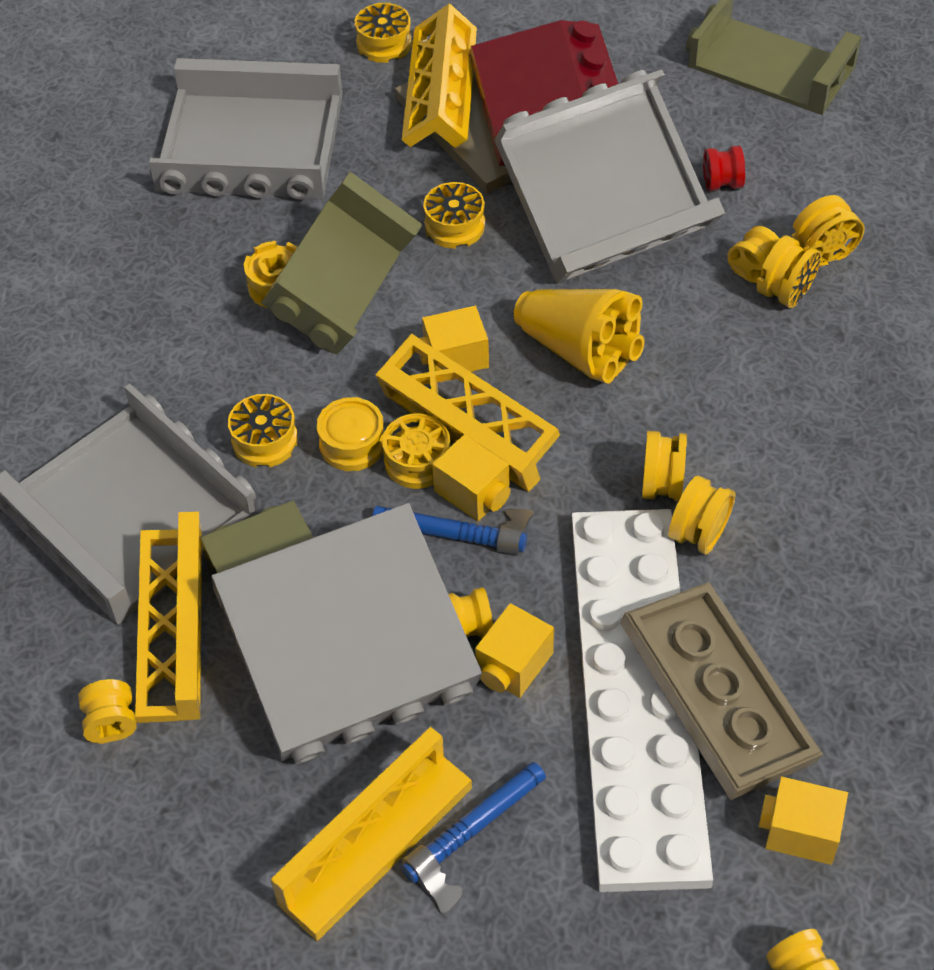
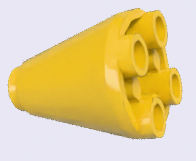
(585, 327)

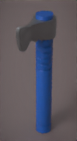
(507, 539)
(424, 861)

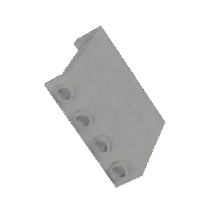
(250, 129)
(604, 176)
(113, 484)
(347, 633)

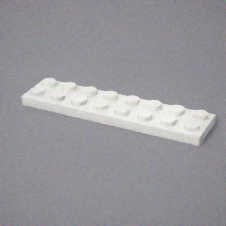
(640, 754)

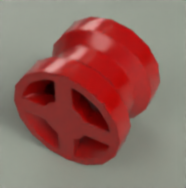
(724, 168)

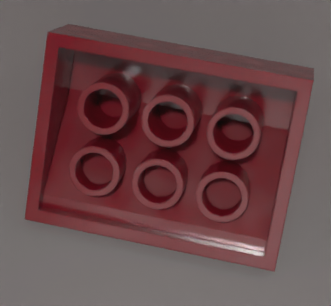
(539, 67)

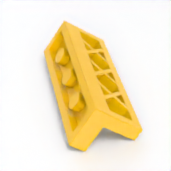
(448, 69)
(416, 398)
(188, 624)
(409, 801)

